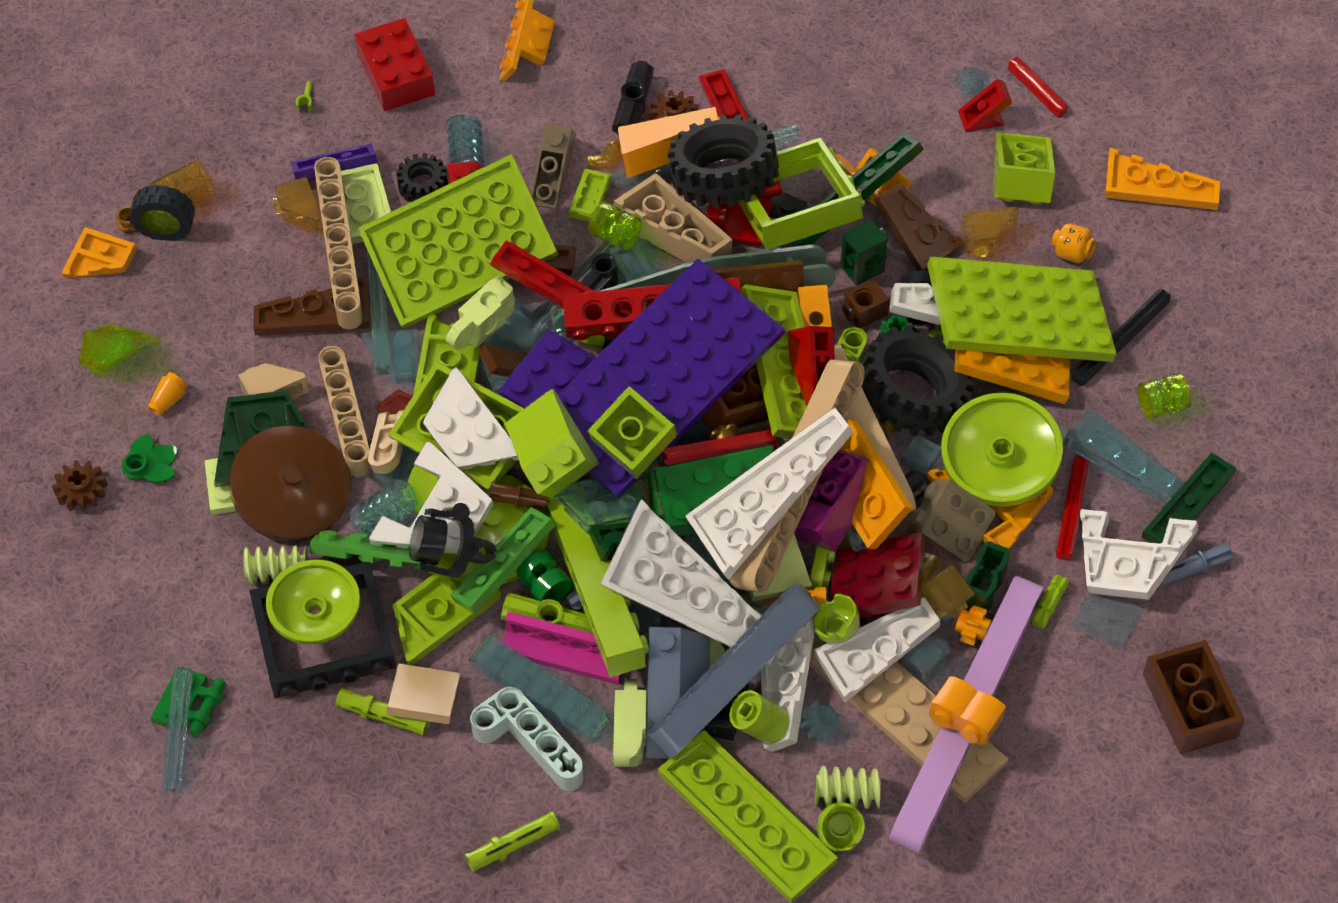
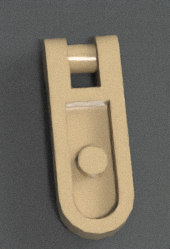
(384, 451)

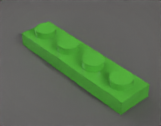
(510, 553)

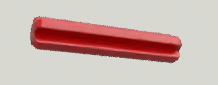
(1037, 86)

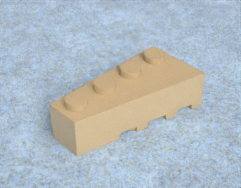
(673, 222)

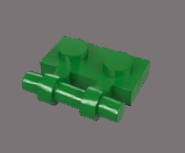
(198, 719)

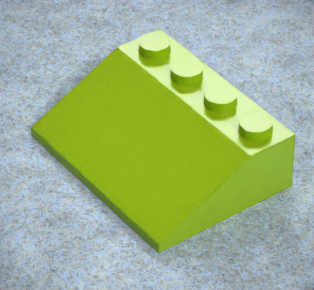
(413, 434)

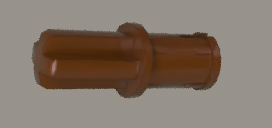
(517, 496)

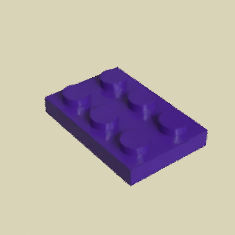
(546, 367)

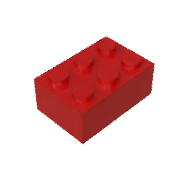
(394, 64)

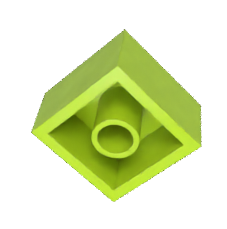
(632, 432)

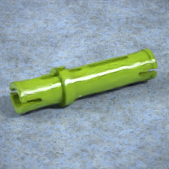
(372, 708)
(477, 859)

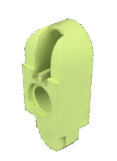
(482, 314)
(629, 725)

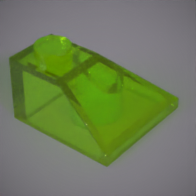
(111, 346)

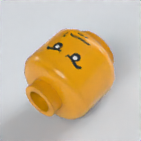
(1074, 243)

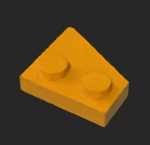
(99, 255)

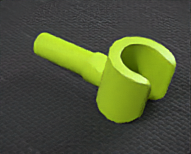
(305, 98)

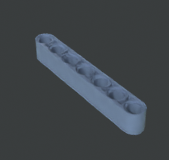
(733, 670)

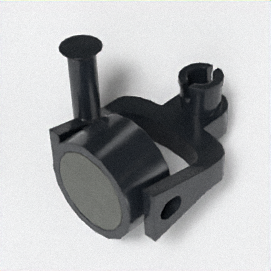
(430, 538)

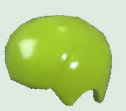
(837, 619)
(840, 826)

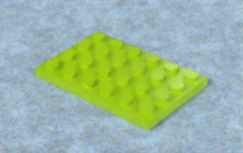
(445, 241)
(1020, 309)

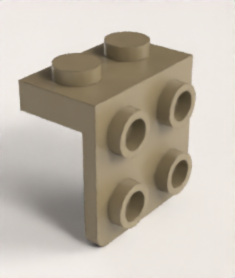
(951, 518)

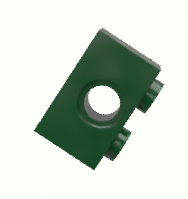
(864, 252)

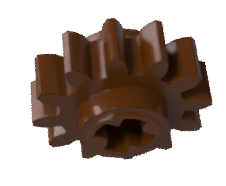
(672, 105)
(79, 485)

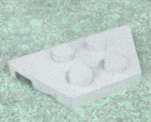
(466, 426)

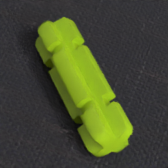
(1049, 601)

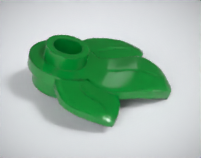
(154, 461)

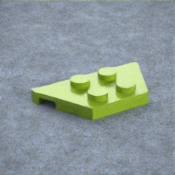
(437, 349)
(431, 616)

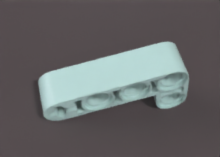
(533, 741)

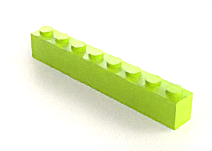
(605, 610)

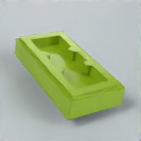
(589, 194)

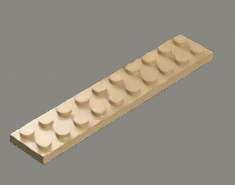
(901, 710)

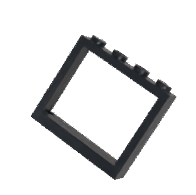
(343, 670)

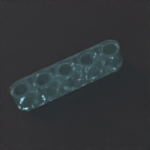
(541, 688)

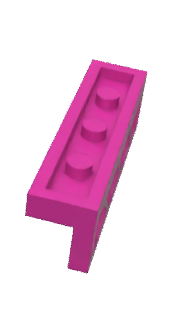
(556, 646)

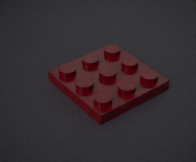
(882, 577)

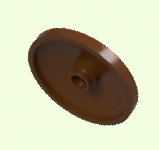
(289, 483)

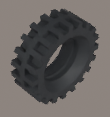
(721, 141)
(921, 356)

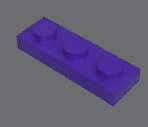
(347, 159)

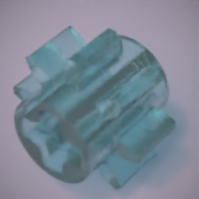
(819, 720)

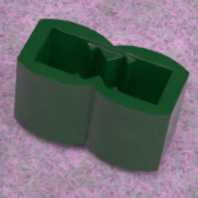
(987, 575)

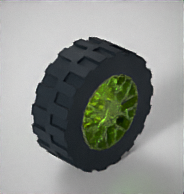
(162, 213)

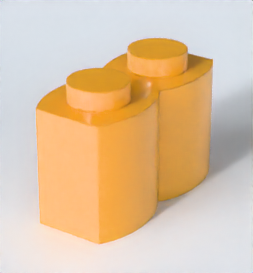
(967, 711)

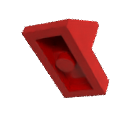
(985, 108)

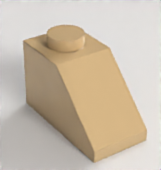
(273, 378)

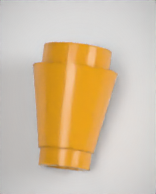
(168, 392)

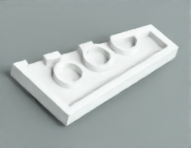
(786, 681)

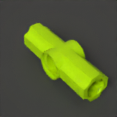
(539, 609)

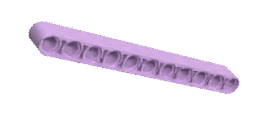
(949, 746)

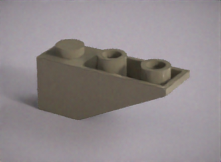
(552, 164)

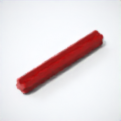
(717, 447)
(1072, 508)

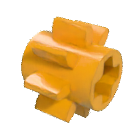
(973, 625)

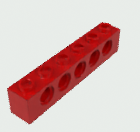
(607, 304)

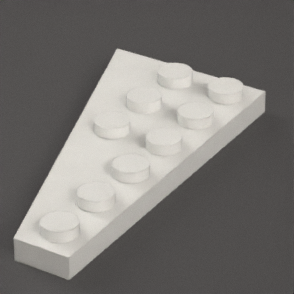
(672, 579)

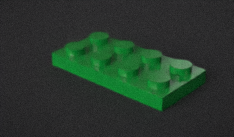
(692, 483)

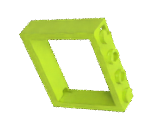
(814, 219)

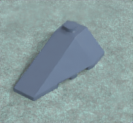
(674, 665)

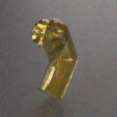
(607, 158)

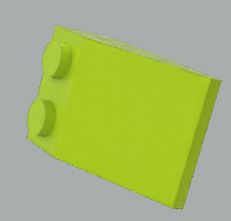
(1023, 168)
(549, 445)

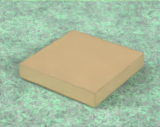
(423, 693)

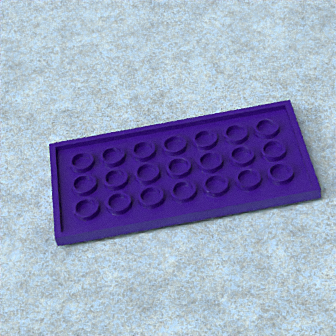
(675, 357)

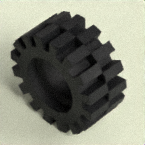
(416, 167)

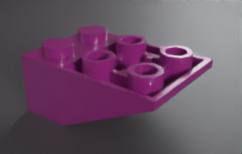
(833, 502)

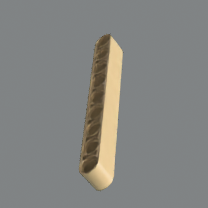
(837, 390)

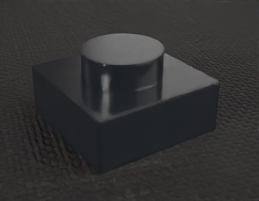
(786, 205)

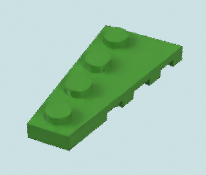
(334, 545)

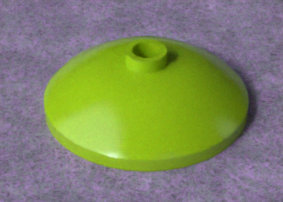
(308, 588)

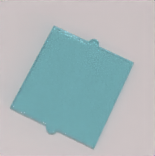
(1107, 618)

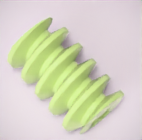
(270, 564)
(848, 787)

